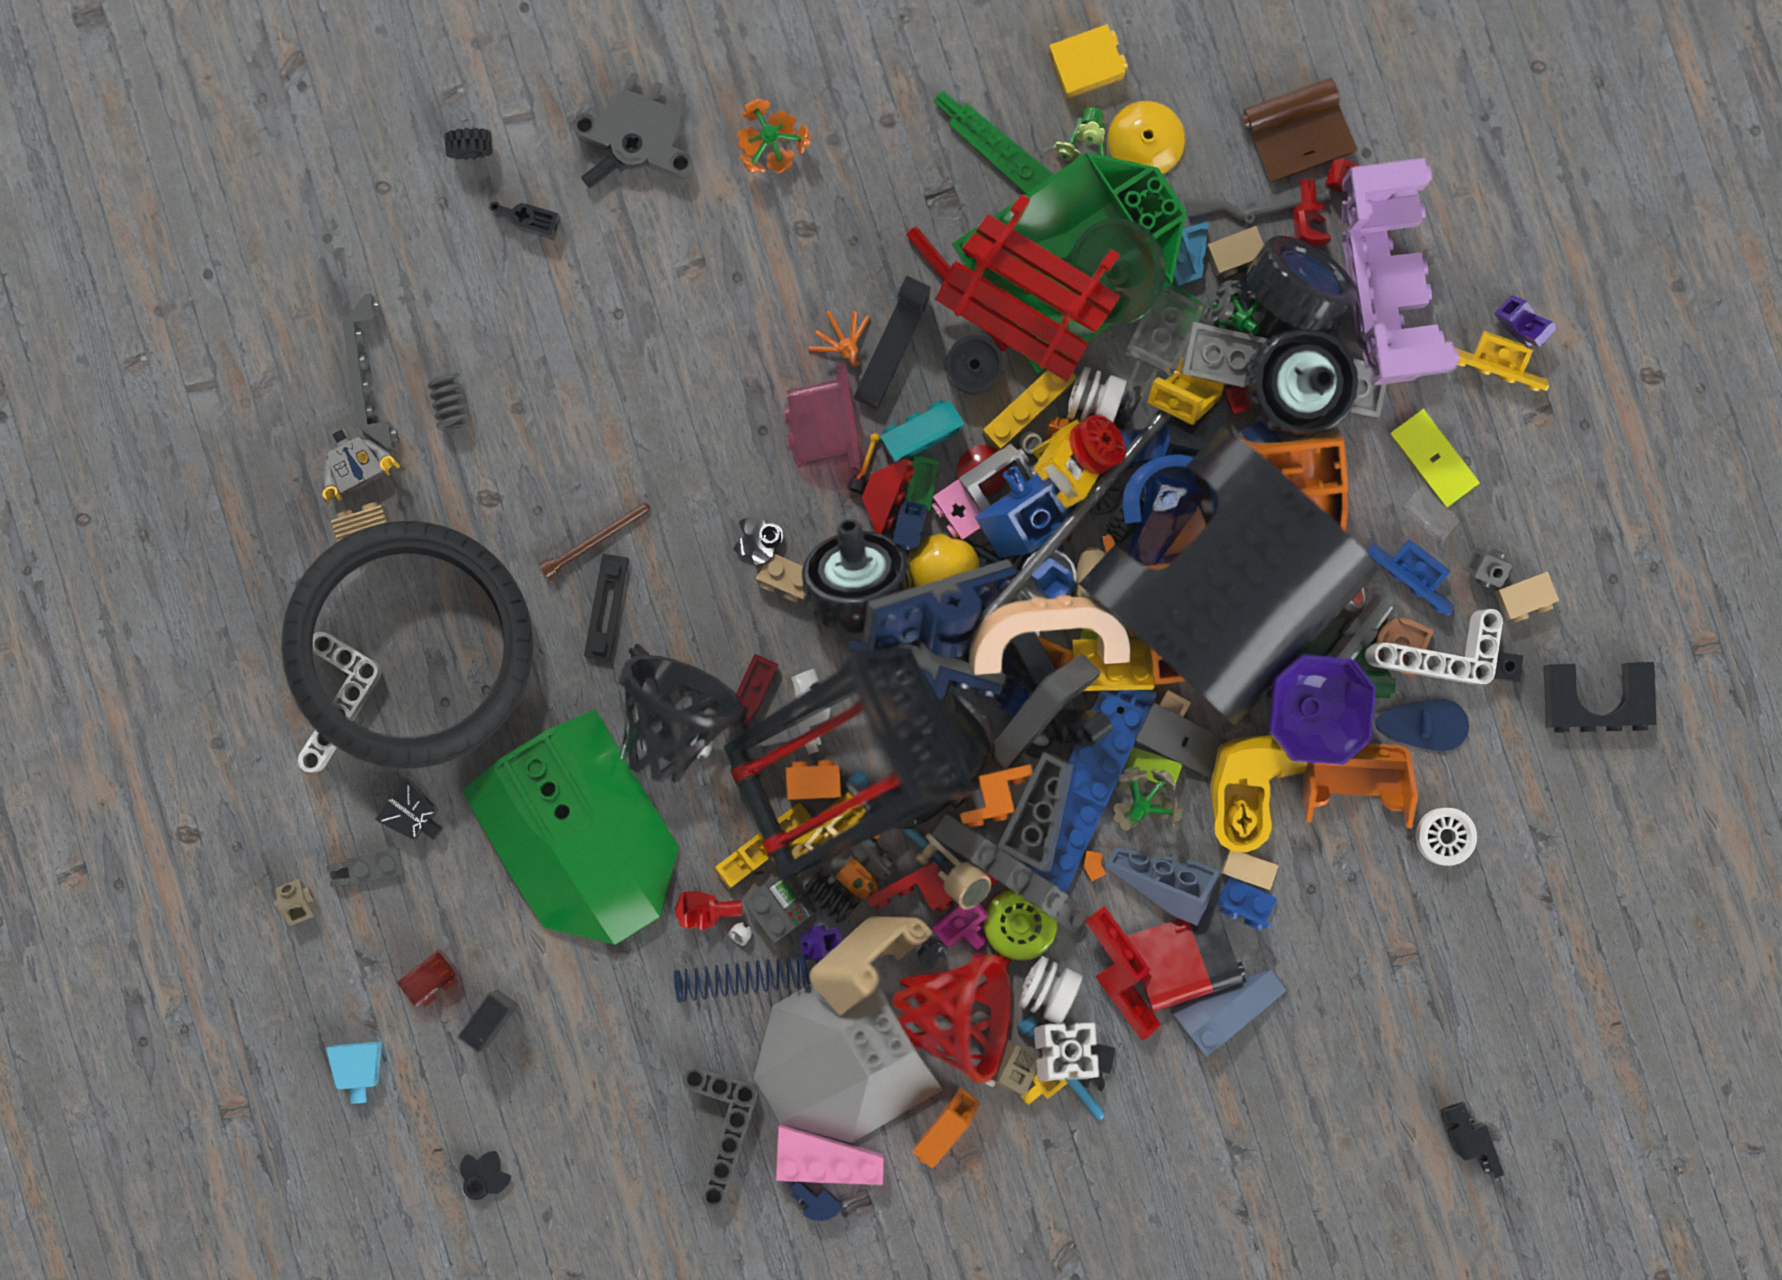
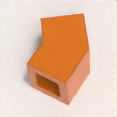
(1092, 865)

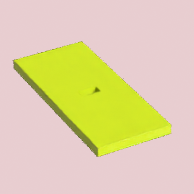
(1446, 476)

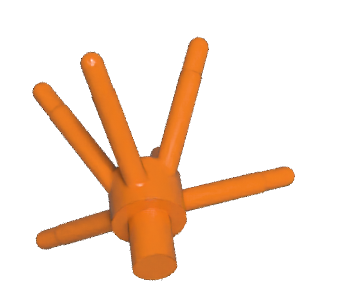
(846, 347)

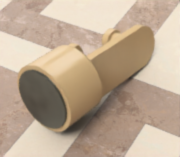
(965, 882)

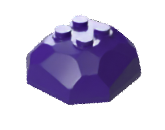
(1322, 709)

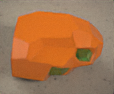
(858, 879)

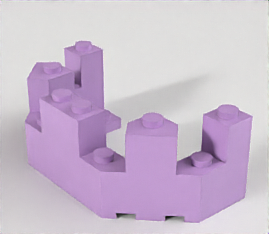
(1378, 201)

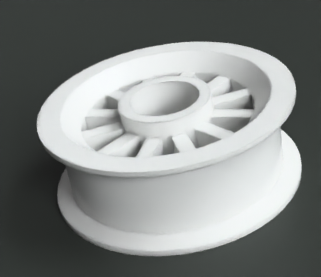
(1462, 853)

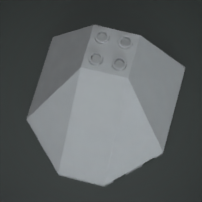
(841, 1070)

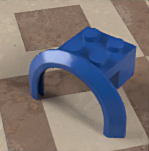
(1169, 466)

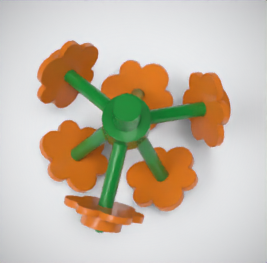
(779, 129)

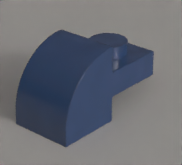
(820, 1206)

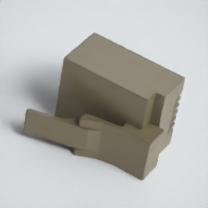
(1015, 1070)

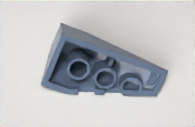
(1173, 885)
(1221, 1014)

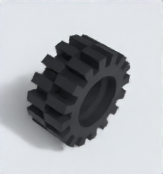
(468, 143)
(1117, 526)

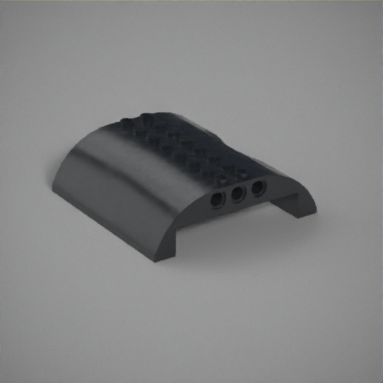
(1245, 588)

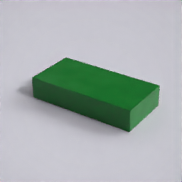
(923, 481)

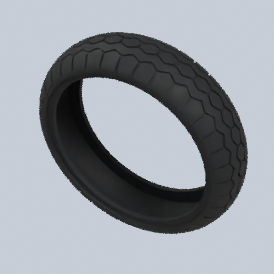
(396, 539)

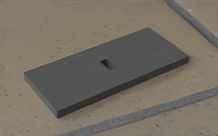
(1165, 733)

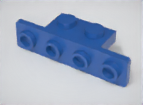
(1417, 570)

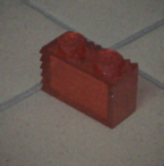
(429, 978)

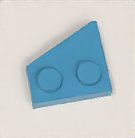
(1191, 255)

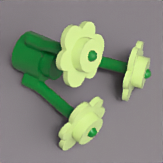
(1088, 129)

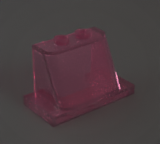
(823, 423)

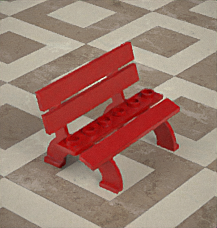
(1035, 283)

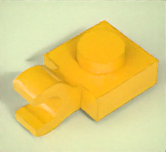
(1046, 1088)

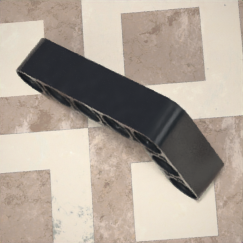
(910, 306)
(1069, 723)

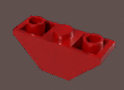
(885, 493)

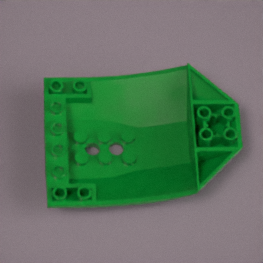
(1074, 200)
(604, 864)

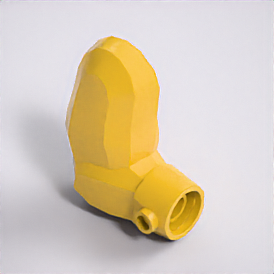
(1243, 789)

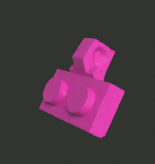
(962, 925)

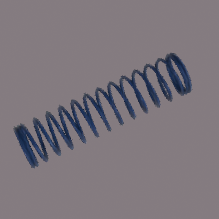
(679, 990)

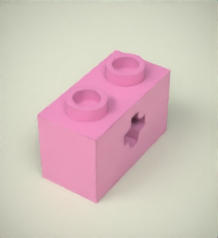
(957, 496)

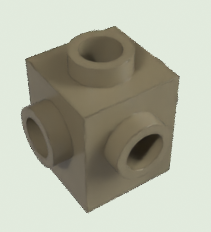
(294, 902)

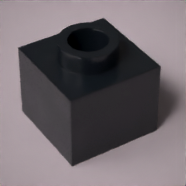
(1513, 675)

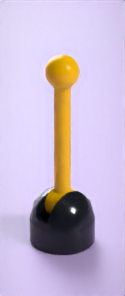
(859, 481)

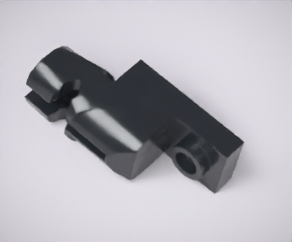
(1470, 1139)

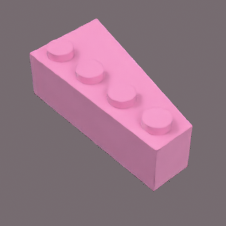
(822, 1159)

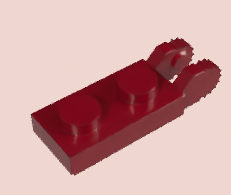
(755, 685)

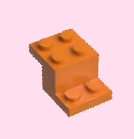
(996, 796)

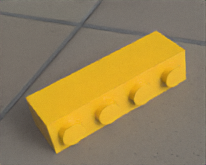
(1026, 409)

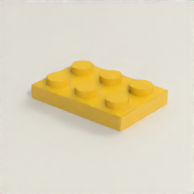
(1119, 676)

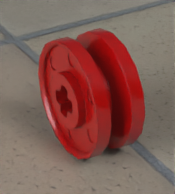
(1097, 444)

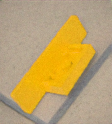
(1503, 358)

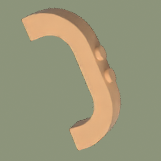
(1046, 614)

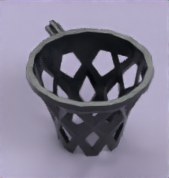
(670, 741)

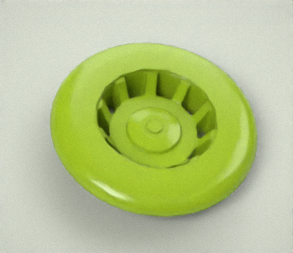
(1019, 926)

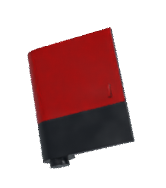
(1187, 960)

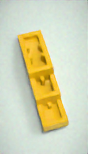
(823, 833)
(752, 853)

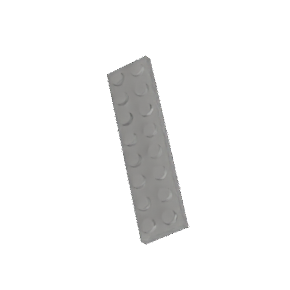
(1225, 354)

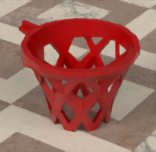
(955, 1007)

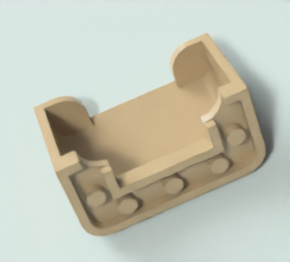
(845, 972)

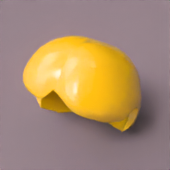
(940, 558)

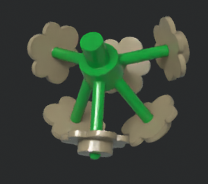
(1155, 804)

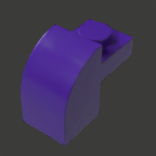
(1524, 323)

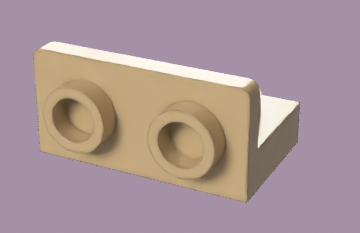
(784, 576)

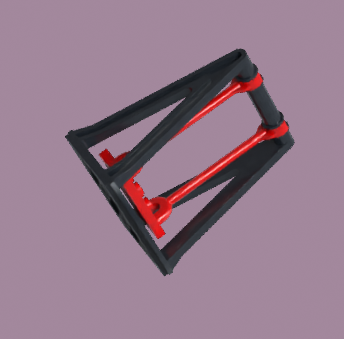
(908, 729)

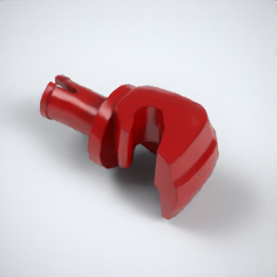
(1307, 213)
(703, 909)

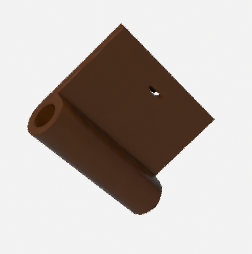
(1296, 126)

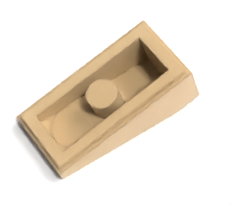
(1249, 869)

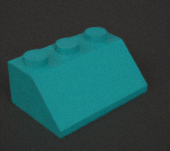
(922, 431)

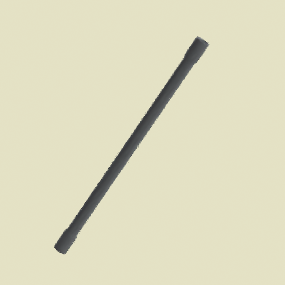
(1154, 426)

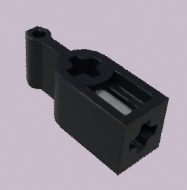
(540, 221)

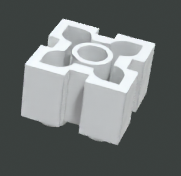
(1060, 1038)

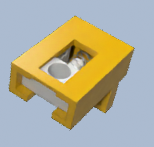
(1062, 467)

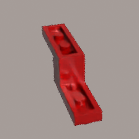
(929, 883)
(1123, 973)

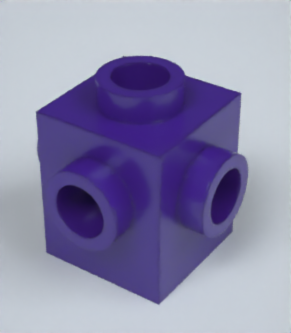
(819, 942)

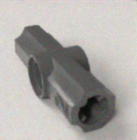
(1361, 629)

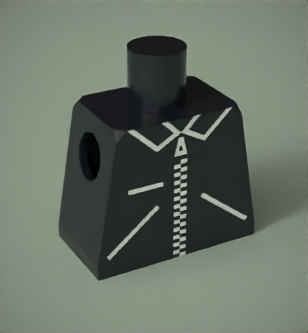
(410, 813)

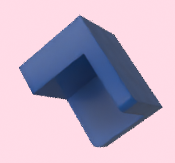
(1053, 579)

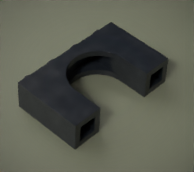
(1635, 708)

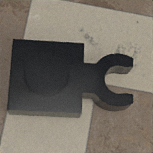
(1105, 1058)

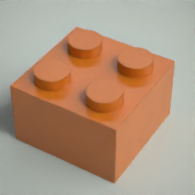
(813, 781)

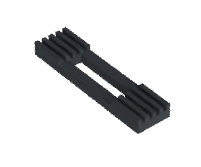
(611, 569)

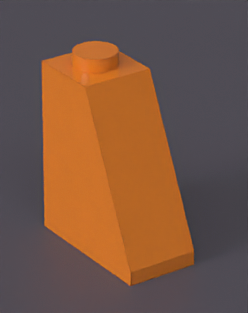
(946, 1128)

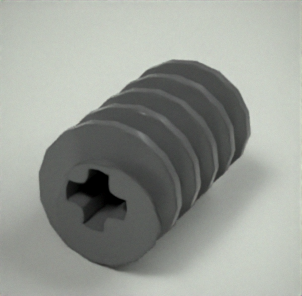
(447, 402)

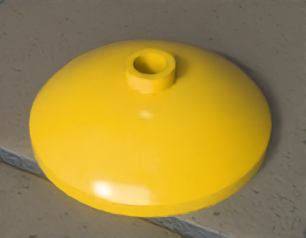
(1129, 144)

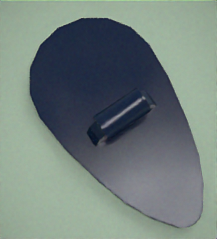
(1426, 724)

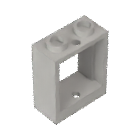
(989, 467)

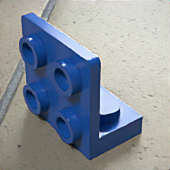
(1246, 901)

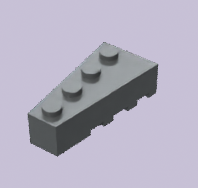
(1039, 814)

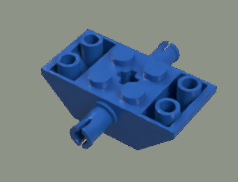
(1024, 516)

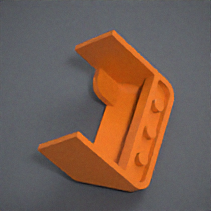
(1372, 771)

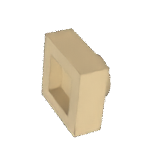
(1174, 703)

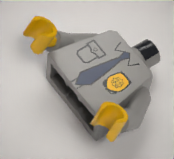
(354, 465)

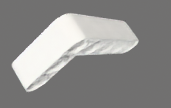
(1441, 661)
(342, 699)

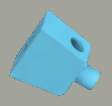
(355, 1067)

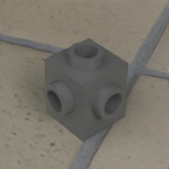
(1489, 567)

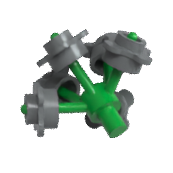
(1230, 312)

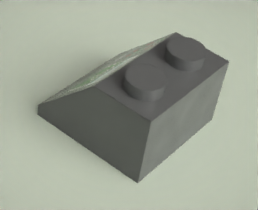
(779, 907)

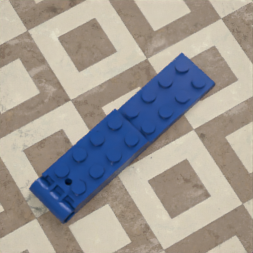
(1094, 779)

